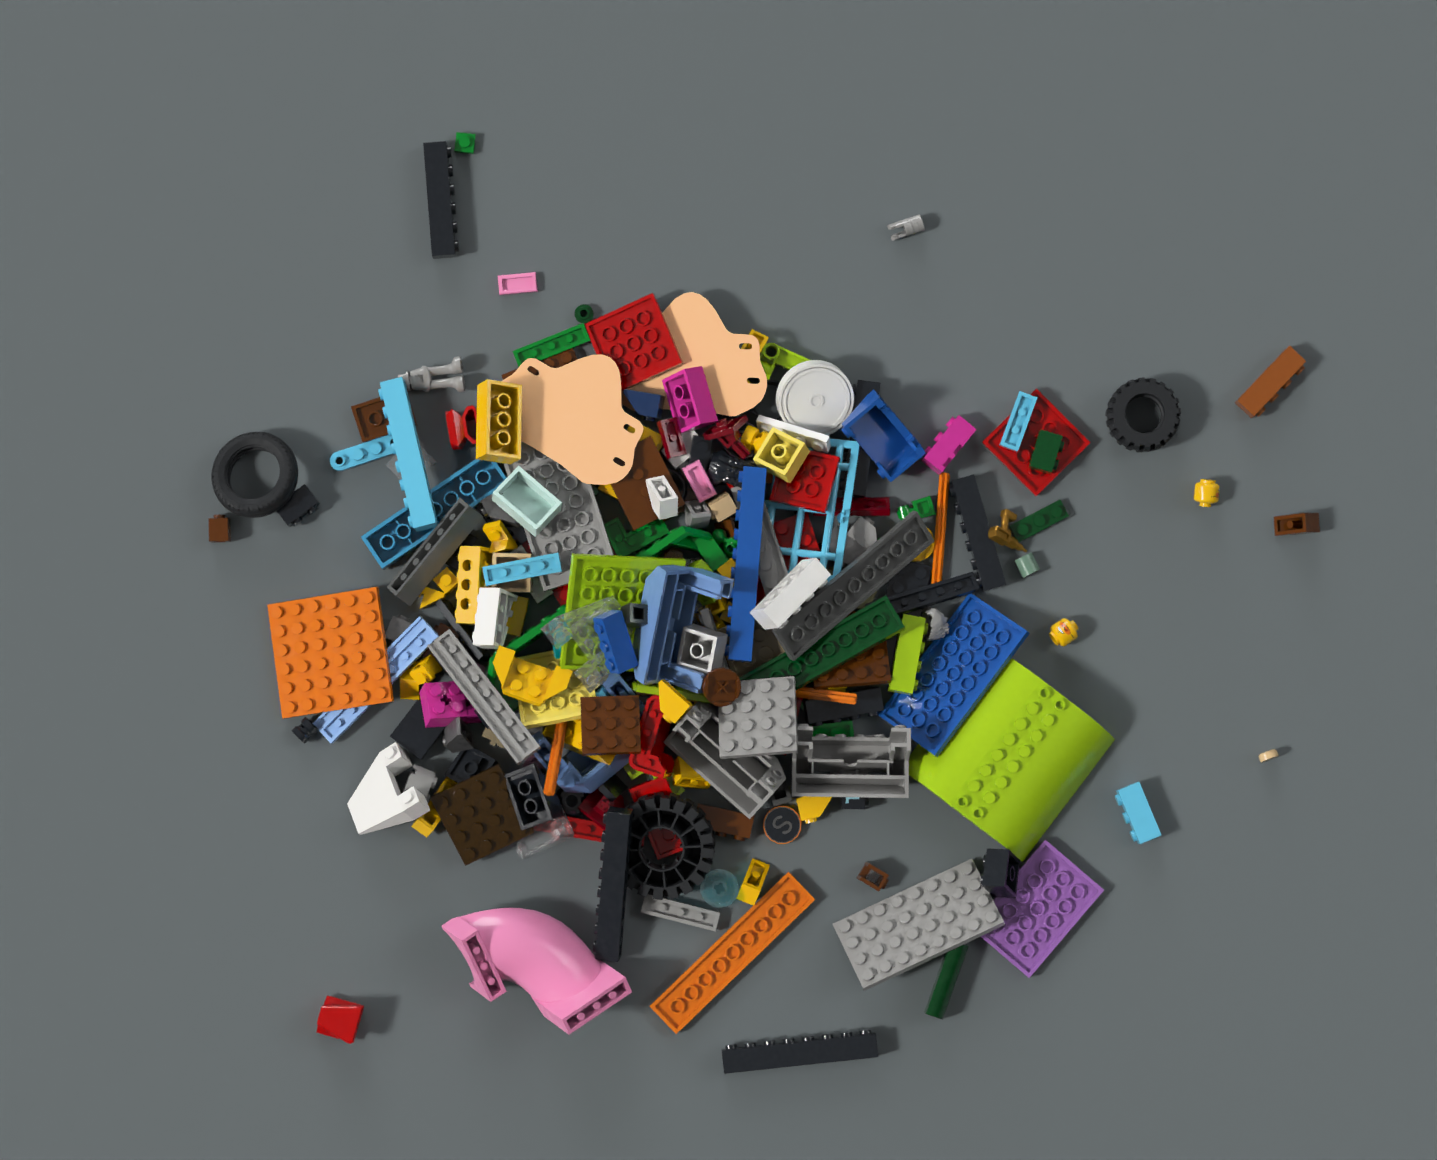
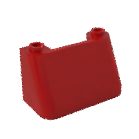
(653, 732)

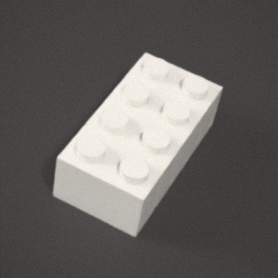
(790, 594)

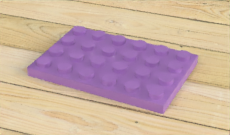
(1046, 907)

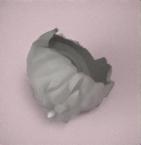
(936, 623)

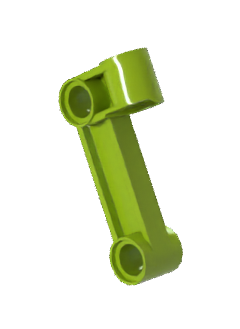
(783, 358)

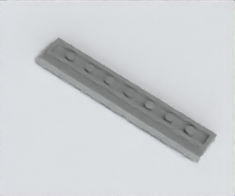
(771, 563)
(484, 697)

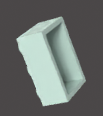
(526, 501)

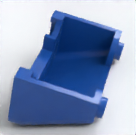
(882, 436)

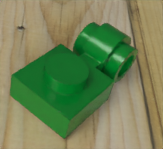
(923, 506)

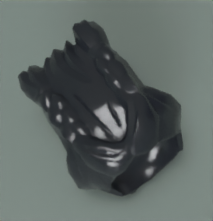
(726, 469)

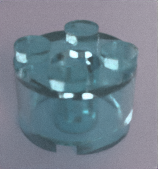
(725, 897)

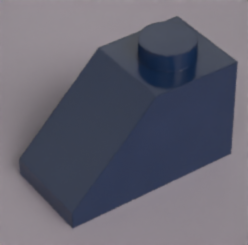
(646, 404)

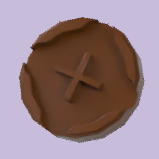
(721, 686)

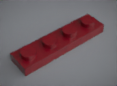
(864, 506)

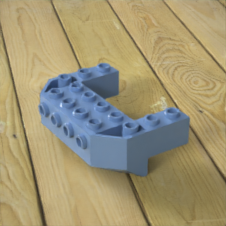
(580, 772)

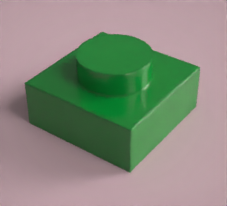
(465, 143)

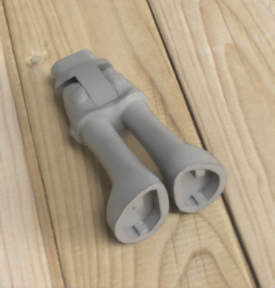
(421, 378)

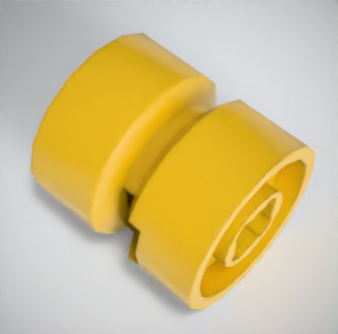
(753, 438)

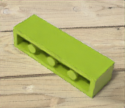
(906, 655)

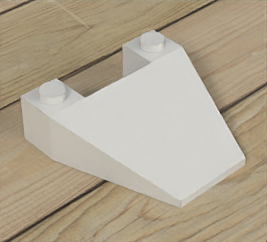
(378, 799)

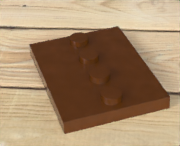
(632, 489)

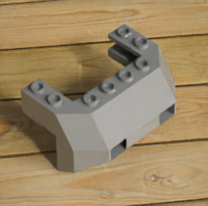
(850, 774)
(742, 780)

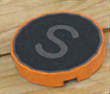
(782, 824)

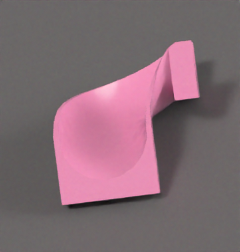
(541, 959)

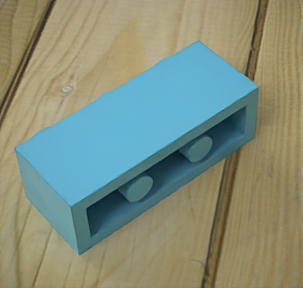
(1137, 813)

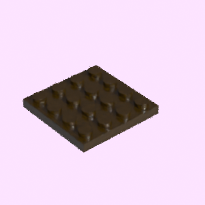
(479, 815)

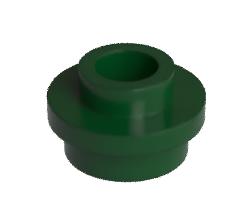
(588, 318)

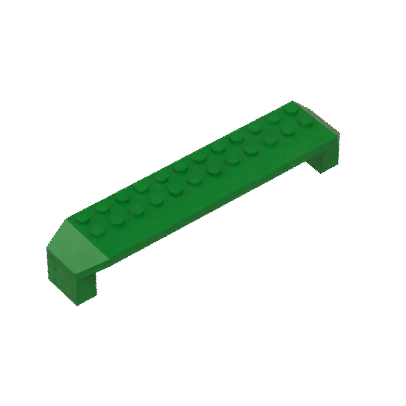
(681, 538)

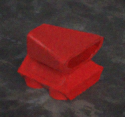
(461, 428)
(339, 1019)

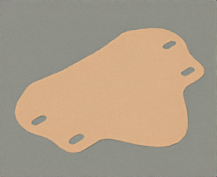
(707, 343)
(578, 417)

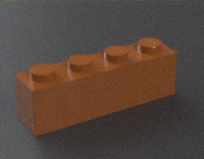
(1270, 382)

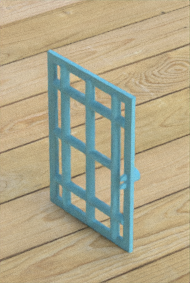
(842, 518)

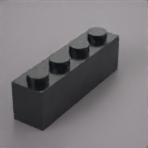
(868, 702)

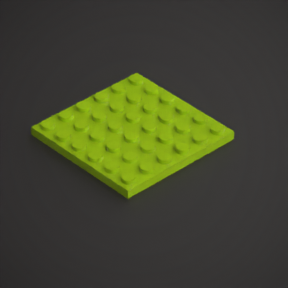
(604, 576)

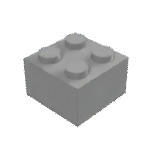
(701, 648)

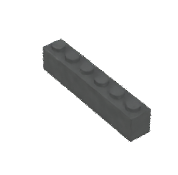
(434, 551)

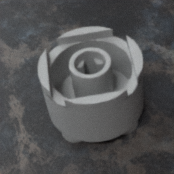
(422, 780)

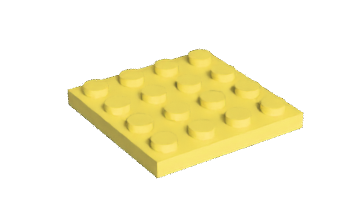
(559, 708)

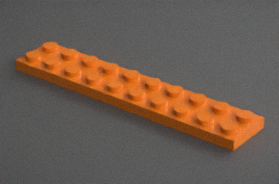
(732, 952)

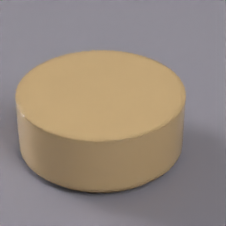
(1266, 756)

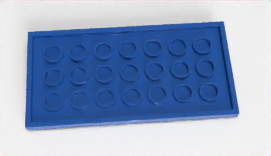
(956, 674)

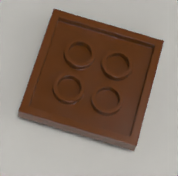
(610, 725)

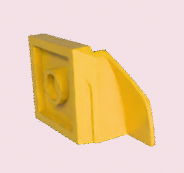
(527, 680)

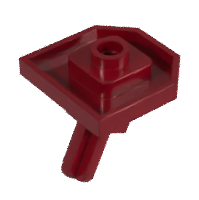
(729, 435)
(596, 804)

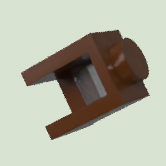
(873, 877)

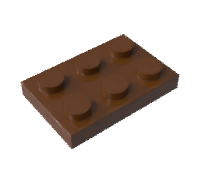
(371, 419)

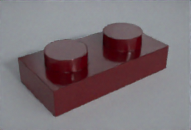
(671, 438)

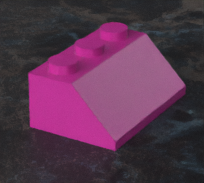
(690, 399)

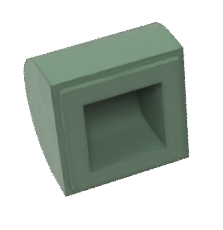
(1027, 565)

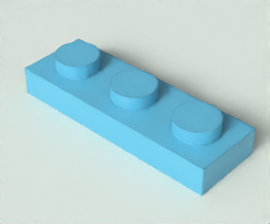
(1018, 421)

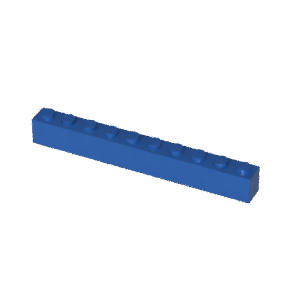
(747, 563)

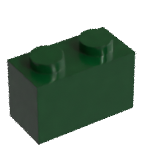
(1046, 451)

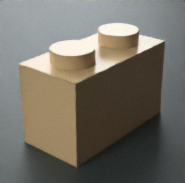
(721, 506)

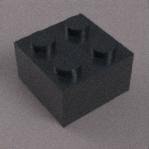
(1000, 873)

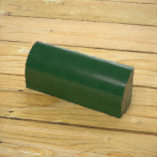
(945, 982)

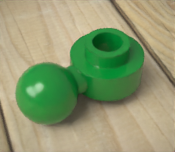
(721, 537)

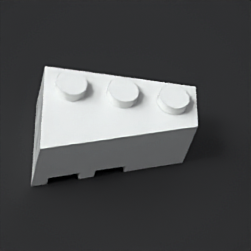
(491, 617)

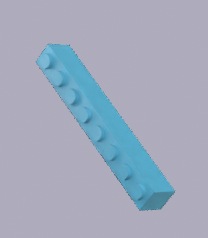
(409, 454)

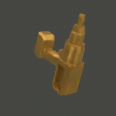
(1002, 535)

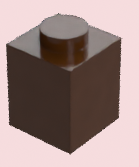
(219, 529)

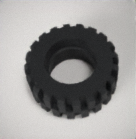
(1161, 396)

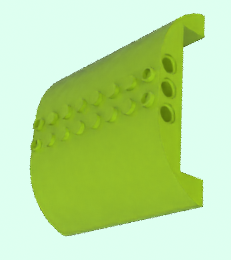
(1014, 759)

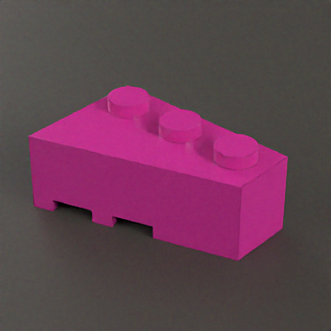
(948, 444)

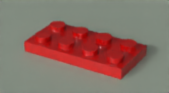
(662, 840)

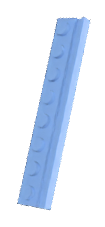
(401, 656)

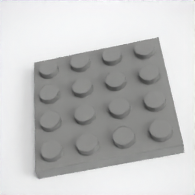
(760, 719)

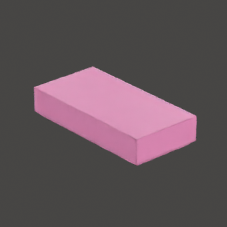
(517, 283)
(699, 481)

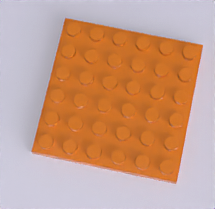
(330, 652)

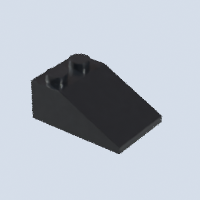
(528, 799)

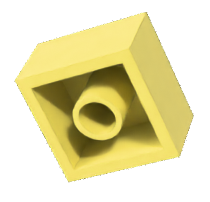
(781, 455)

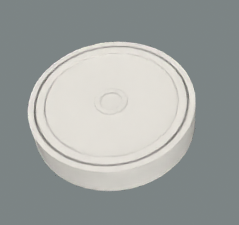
(815, 397)

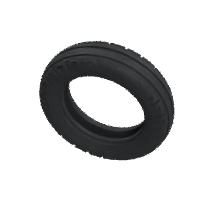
(277, 496)

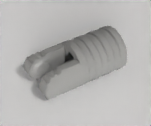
(910, 225)

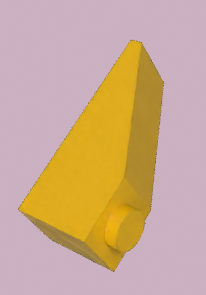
(426, 823)

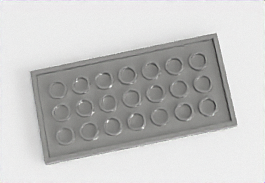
(578, 524)
(918, 924)

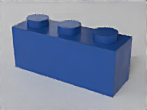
(615, 641)

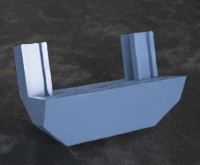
(671, 603)

